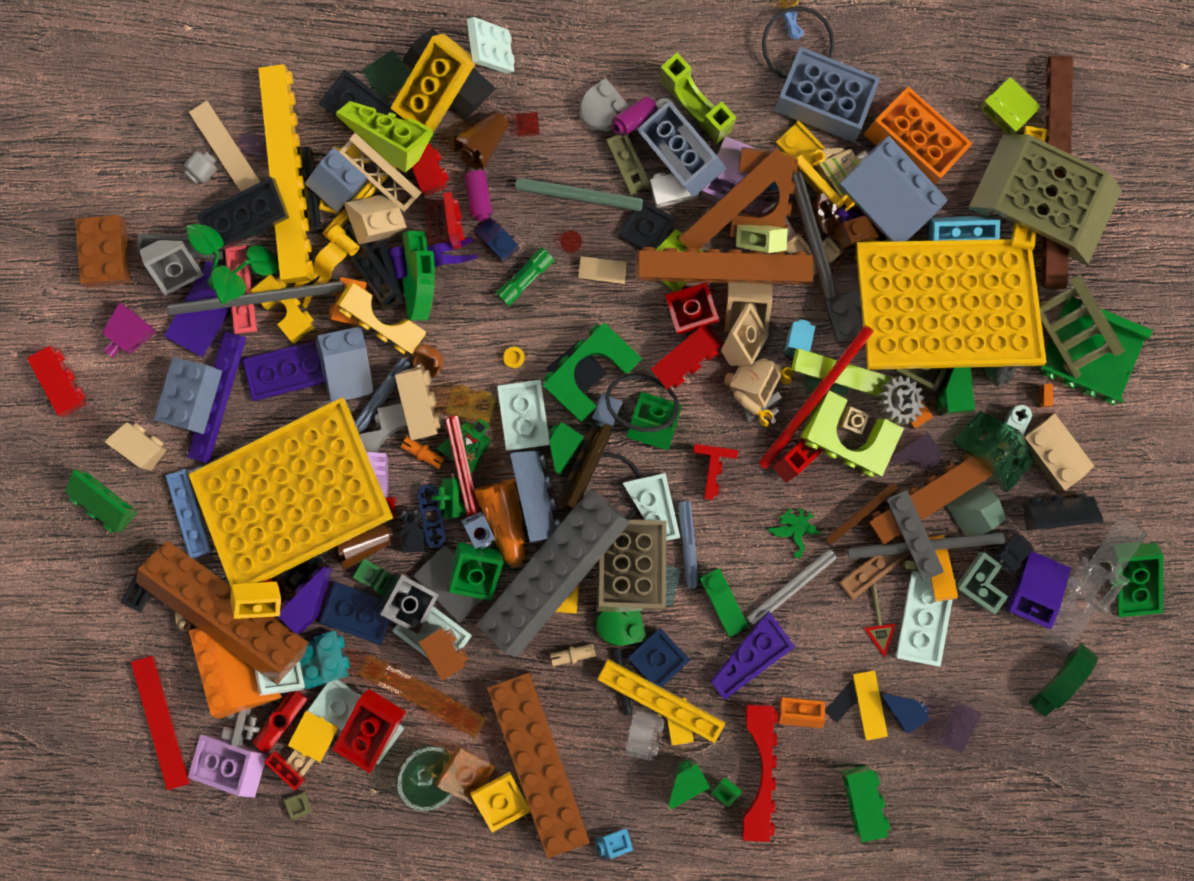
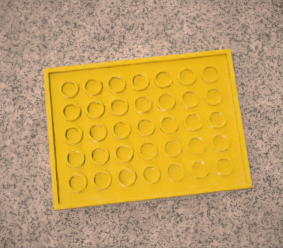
(949, 304)
(290, 495)

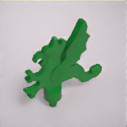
(799, 526)

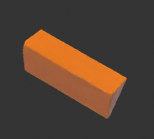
(802, 712)

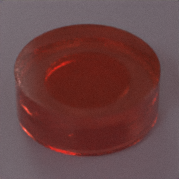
(571, 241)

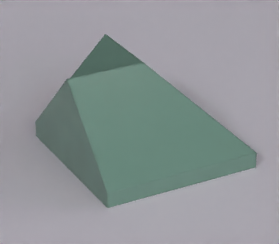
(977, 511)

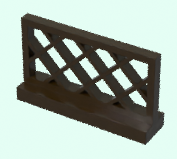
(584, 466)

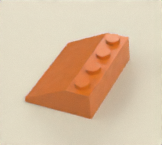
(920, 133)
(226, 678)

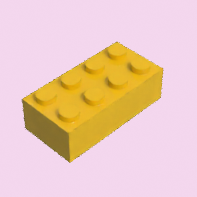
(434, 82)

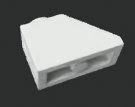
(668, 190)

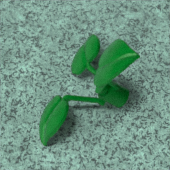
(223, 281)

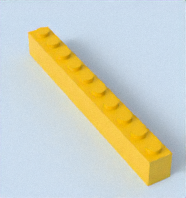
(284, 167)

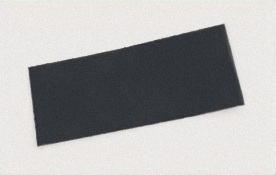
(842, 702)

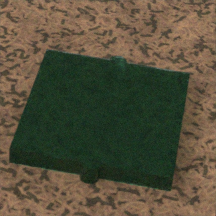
(387, 74)

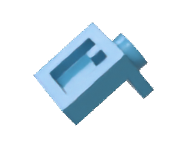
(613, 844)

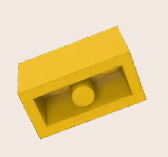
(255, 600)

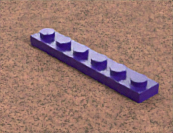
(226, 361)

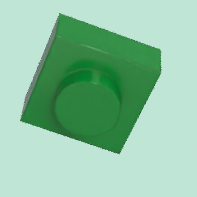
(726, 792)

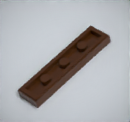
(861, 514)

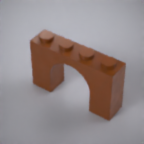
(775, 216)

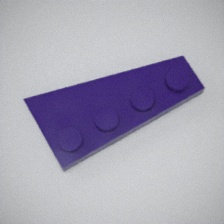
(755, 654)

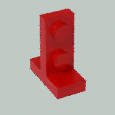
(714, 466)

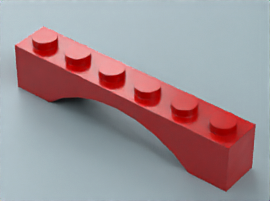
(757, 818)

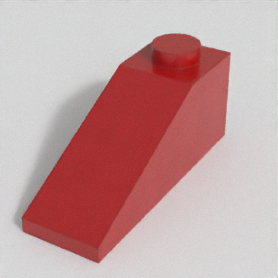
(795, 461)

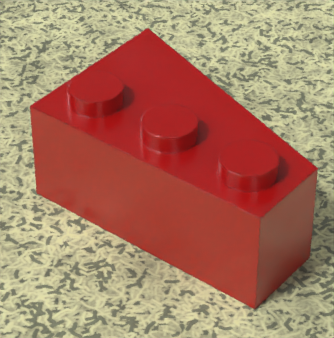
(687, 357)

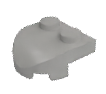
(600, 106)

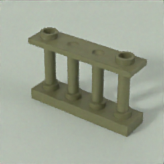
(1100, 325)

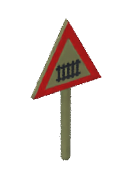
(880, 634)

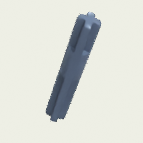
(380, 396)
(688, 544)

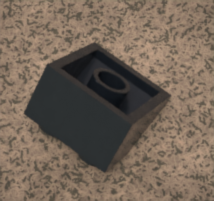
(406, 602)

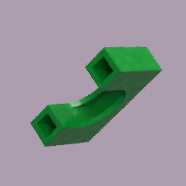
(603, 343)

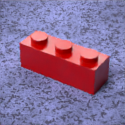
(285, 770)

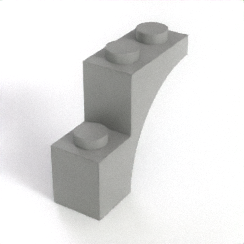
(390, 420)

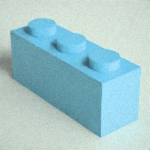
(964, 228)

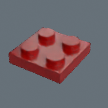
(454, 218)

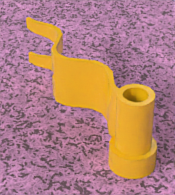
(329, 257)

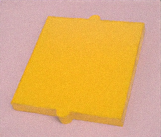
(313, 736)

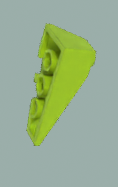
(392, 138)

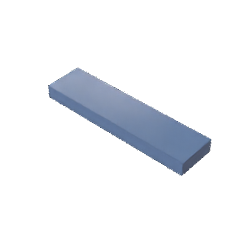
(188, 514)

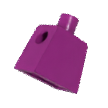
(126, 331)

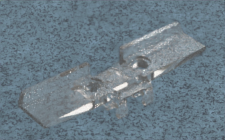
(1088, 579)

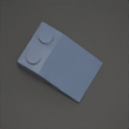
(345, 364)

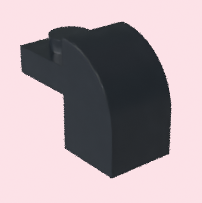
(1013, 552)

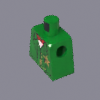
(474, 441)

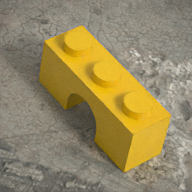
(296, 323)

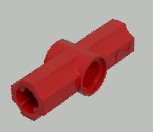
(271, 731)

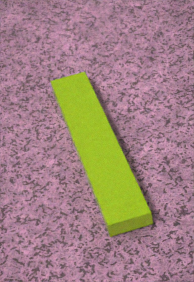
(852, 377)

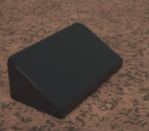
(300, 573)

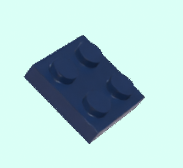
(659, 658)

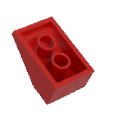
(369, 730)

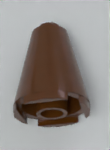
(480, 139)
(363, 546)

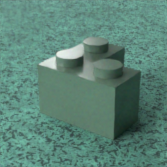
(976, 584)

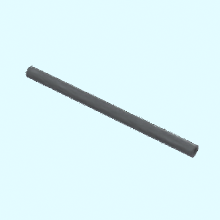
(259, 297)

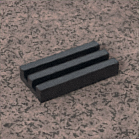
(140, 607)

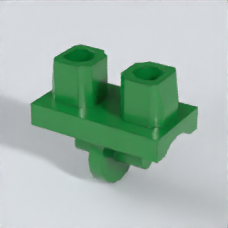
(449, 498)

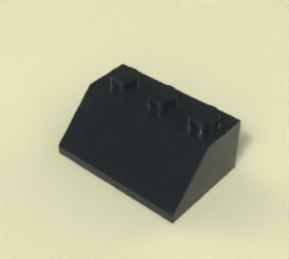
(1061, 512)

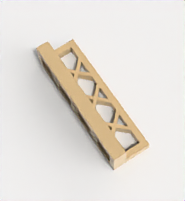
(387, 167)

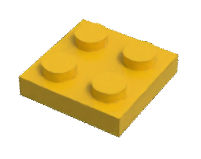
(500, 802)

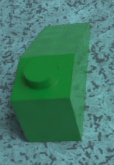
(723, 602)

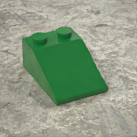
(956, 392)
(1145, 586)

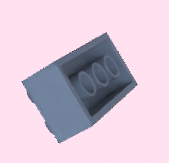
(681, 148)

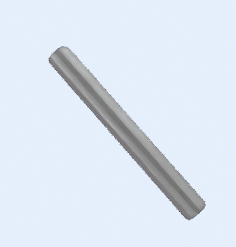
(792, 587)

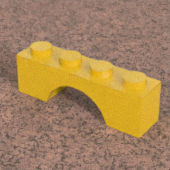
(357, 303)

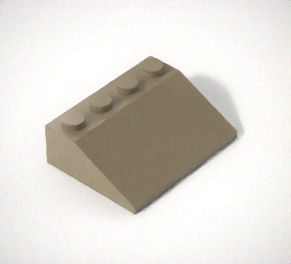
(634, 569)

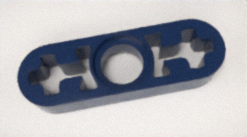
(440, 531)

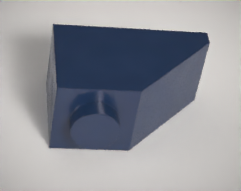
(497, 239)
(906, 711)

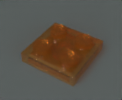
(464, 774)

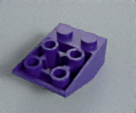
(1039, 590)
(306, 605)

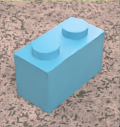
(799, 337)

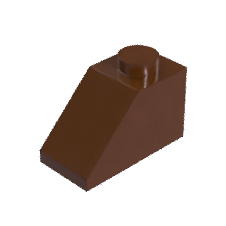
(855, 231)

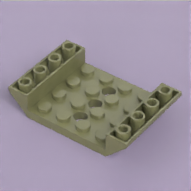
(1017, 186)

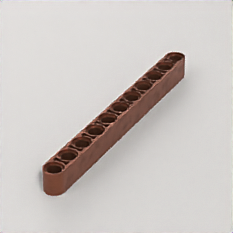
(1059, 128)

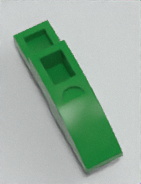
(420, 278)

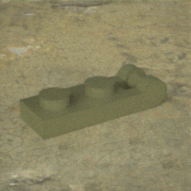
(628, 163)

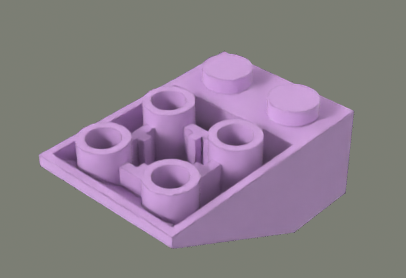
(730, 156)

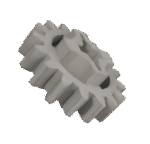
(901, 400)

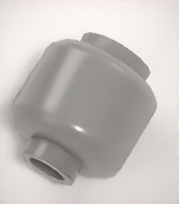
(200, 167)

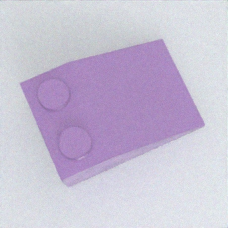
(227, 766)

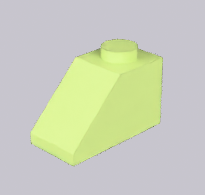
(762, 238)

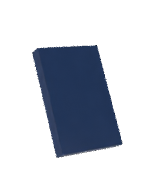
(353, 613)

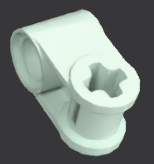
(1021, 424)

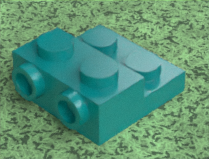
(324, 660)

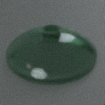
(420, 791)

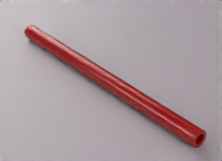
(816, 396)

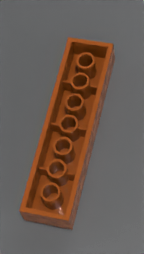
(206, 603)
(538, 765)

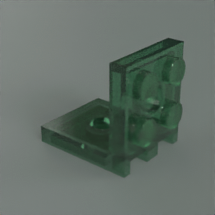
(1002, 449)

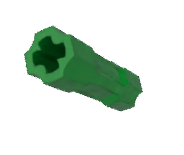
(525, 276)

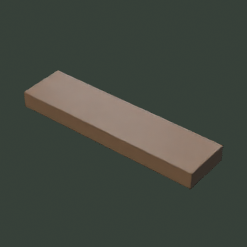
(871, 571)

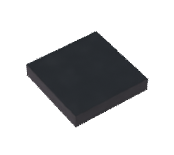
(647, 227)
(586, 372)

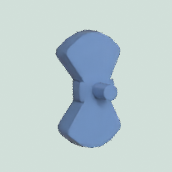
(794, 30)

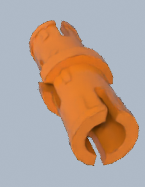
(422, 453)

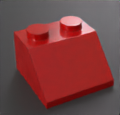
(692, 308)

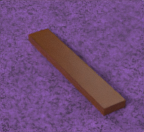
(735, 200)

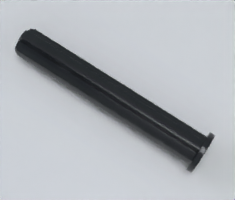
(311, 198)

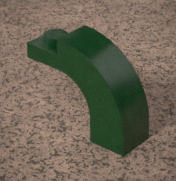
(1066, 682)

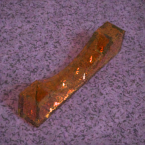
(423, 694)

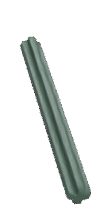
(579, 194)

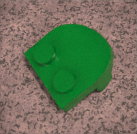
(620, 627)

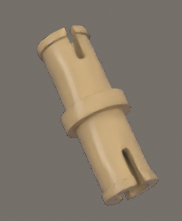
(572, 654)

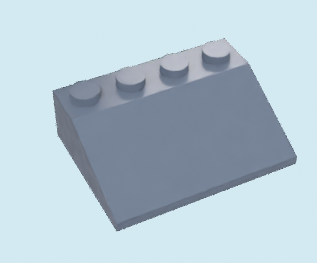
(827, 94)
(892, 191)
(534, 495)

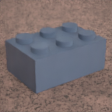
(188, 395)

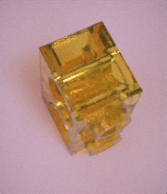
(470, 410)

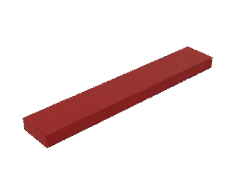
(160, 722)

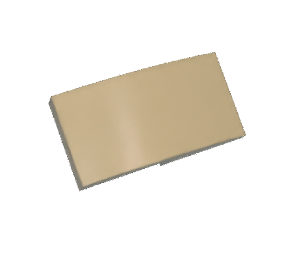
(602, 270)
(853, 420)

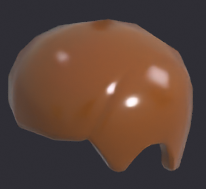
(429, 358)

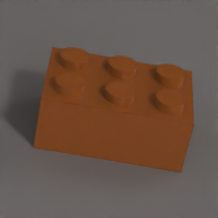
(102, 251)

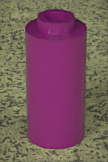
(634, 116)
(478, 195)

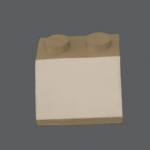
(375, 218)
(742, 293)
(137, 446)

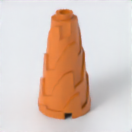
(504, 516)

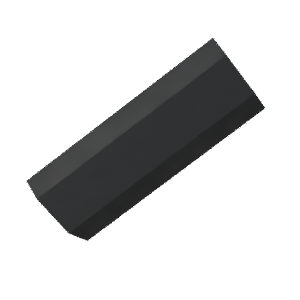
(473, 91)

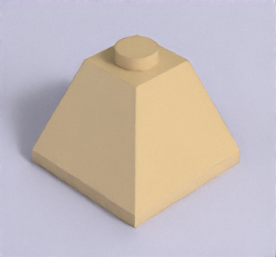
(745, 338)

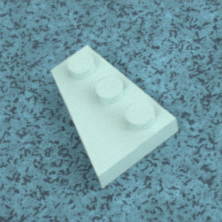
(654, 501)

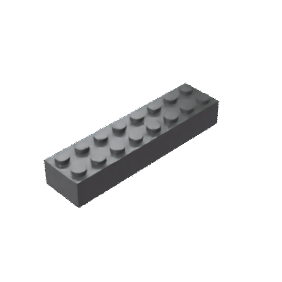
(553, 573)

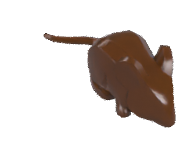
(827, 220)

